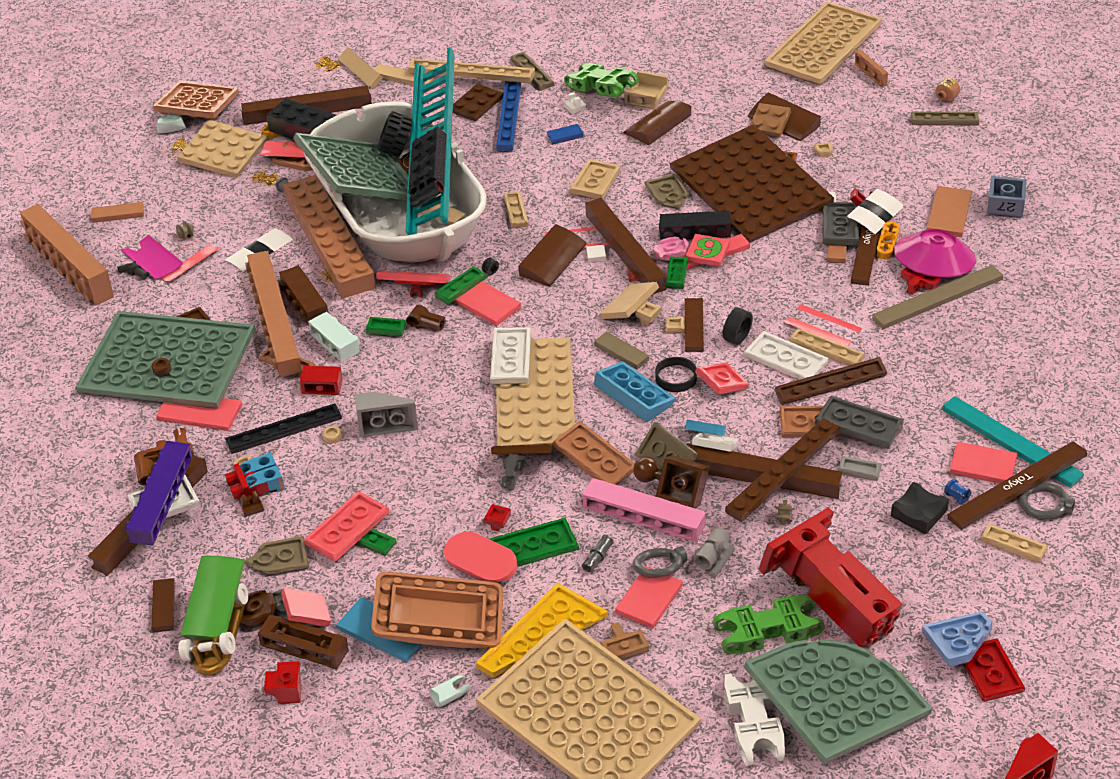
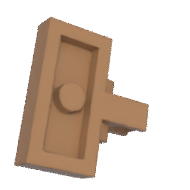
(625, 644)

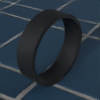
(673, 387)

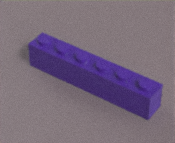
(158, 493)

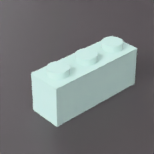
(334, 336)

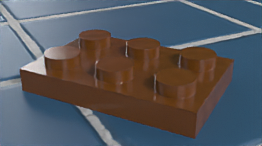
(476, 102)

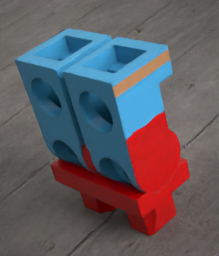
(255, 475)

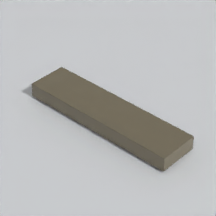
(540, 79)
(944, 118)

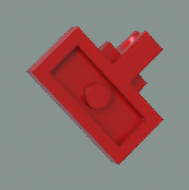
(918, 280)

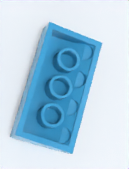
(633, 390)

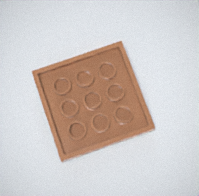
(195, 100)

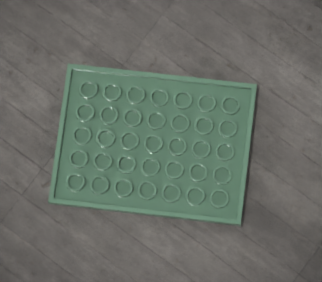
(199, 350)

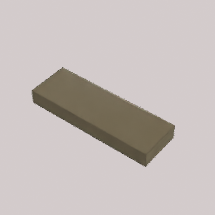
(621, 350)

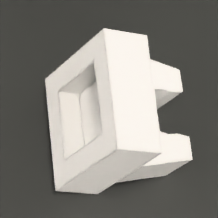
(574, 104)

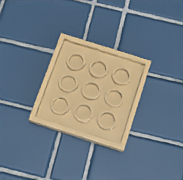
(222, 148)

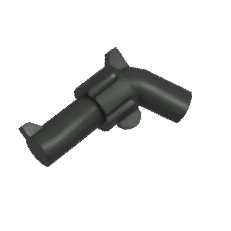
(134, 269)

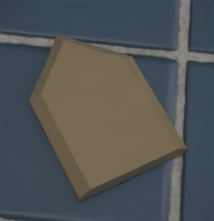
(668, 190)
(280, 556)

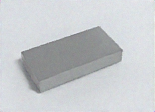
(860, 468)

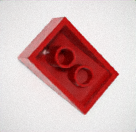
(1034, 759)

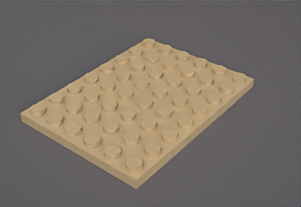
(587, 709)

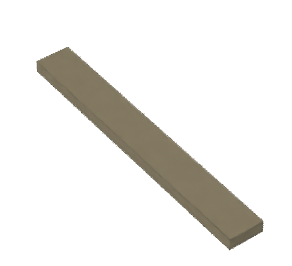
(937, 297)

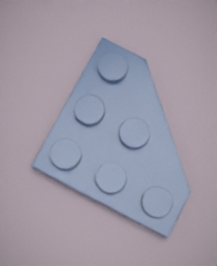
(958, 637)

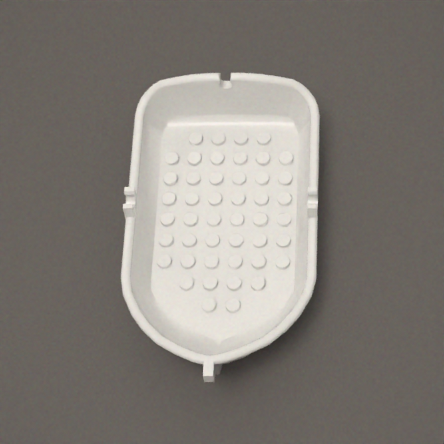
(383, 221)

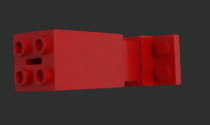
(835, 580)

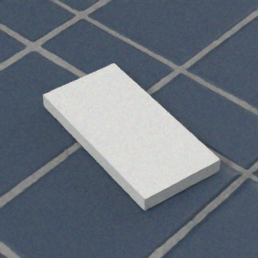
(510, 355)
(785, 356)

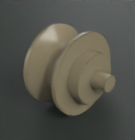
(183, 231)
(784, 512)

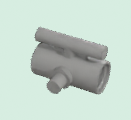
(714, 552)

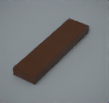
(694, 325)

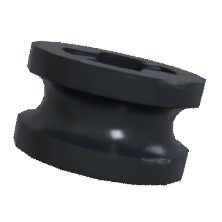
(490, 266)

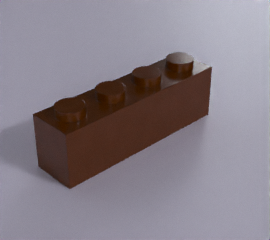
(302, 293)

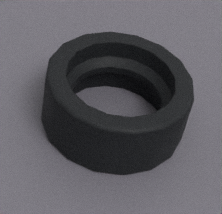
(737, 326)

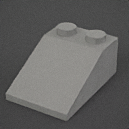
(384, 414)

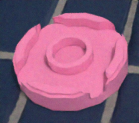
(671, 248)

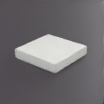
(715, 441)

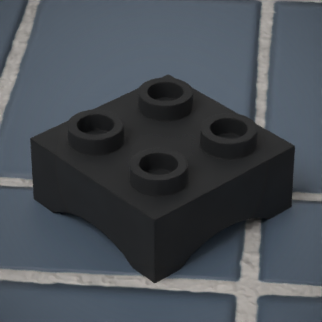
(919, 508)

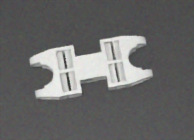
(756, 729)

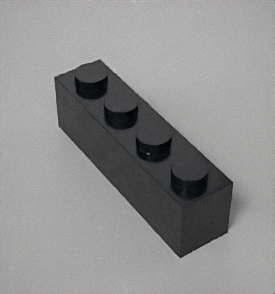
(686, 225)

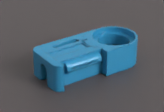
(705, 427)

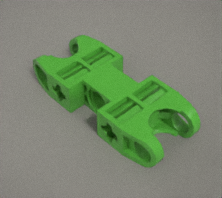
(604, 81)
(775, 622)

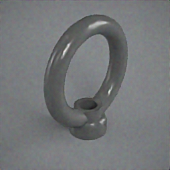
(1065, 506)
(677, 556)

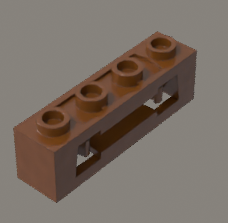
(303, 641)

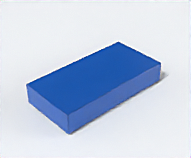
(565, 134)

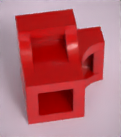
(284, 683)

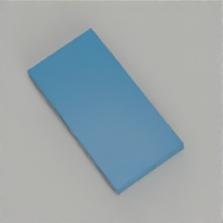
(358, 625)

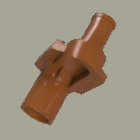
(145, 459)

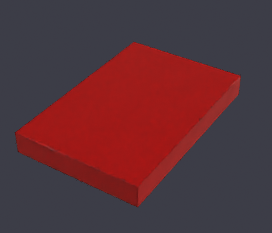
(993, 672)

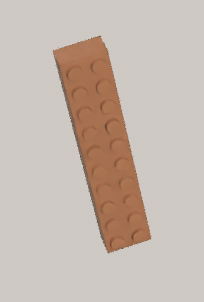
(329, 236)

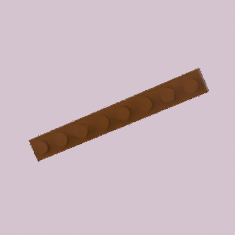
(782, 470)

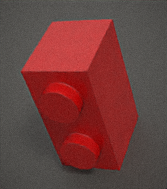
(321, 380)

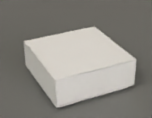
(596, 253)

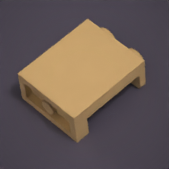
(648, 90)

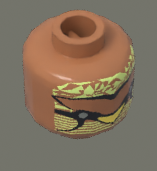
(947, 90)

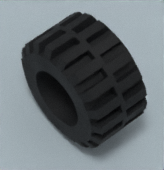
(395, 134)

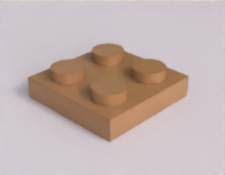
(771, 119)

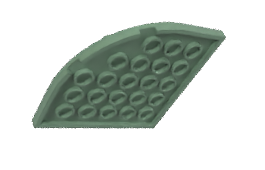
(836, 694)

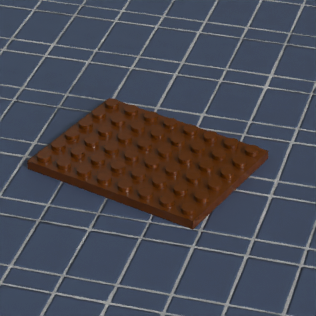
(753, 182)

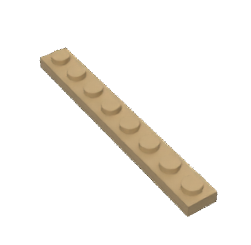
(479, 71)

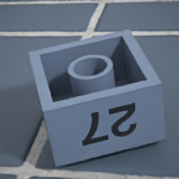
(1006, 196)

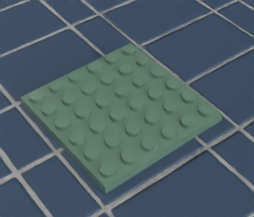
(355, 166)

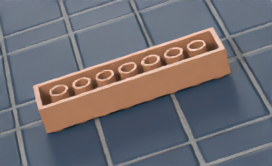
(66, 255)

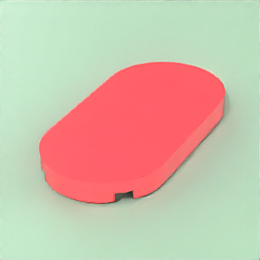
(480, 557)

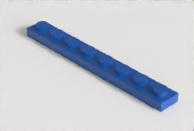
(509, 116)

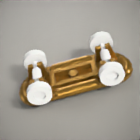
(214, 655)

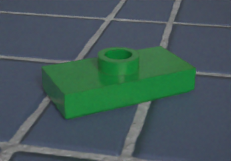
(677, 272)
(386, 326)

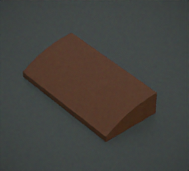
(659, 121)
(801, 121)
(551, 255)

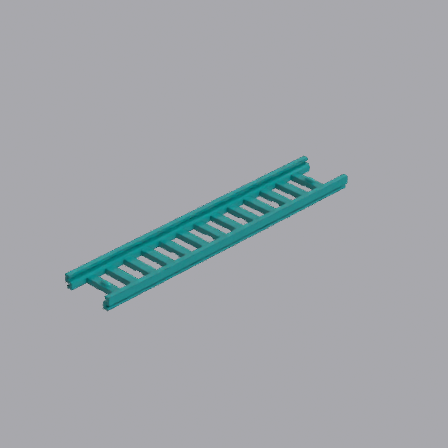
(418, 123)

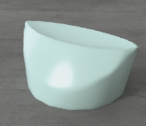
(170, 124)

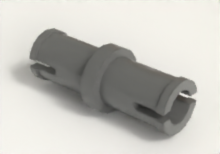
(597, 553)

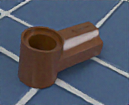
(422, 317)

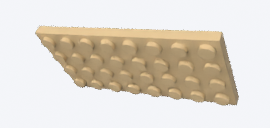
(823, 42)
(543, 407)

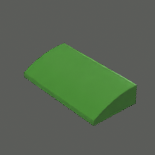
(212, 597)

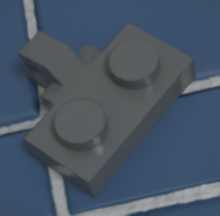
(514, 466)

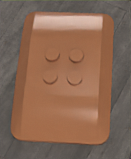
(437, 610)

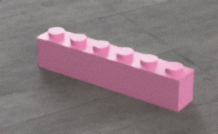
(644, 509)

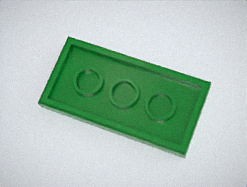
(539, 541)

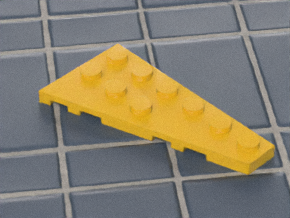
(541, 619)

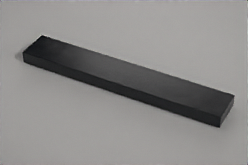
(283, 428)

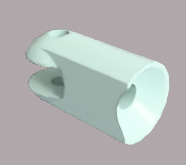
(446, 693)

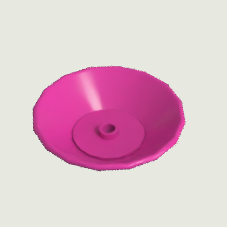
(935, 254)

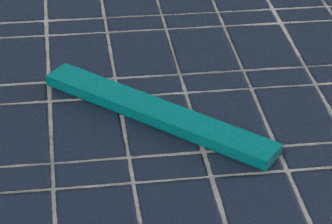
(1006, 437)

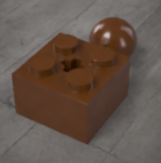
(669, 477)

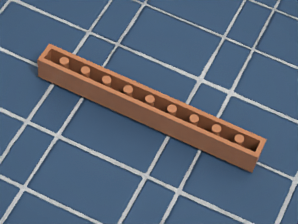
(273, 314)

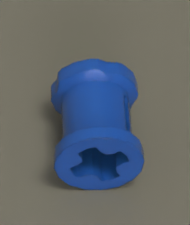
(957, 487)

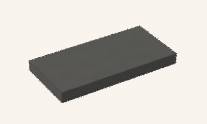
(837, 227)
(861, 421)

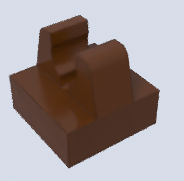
(251, 504)

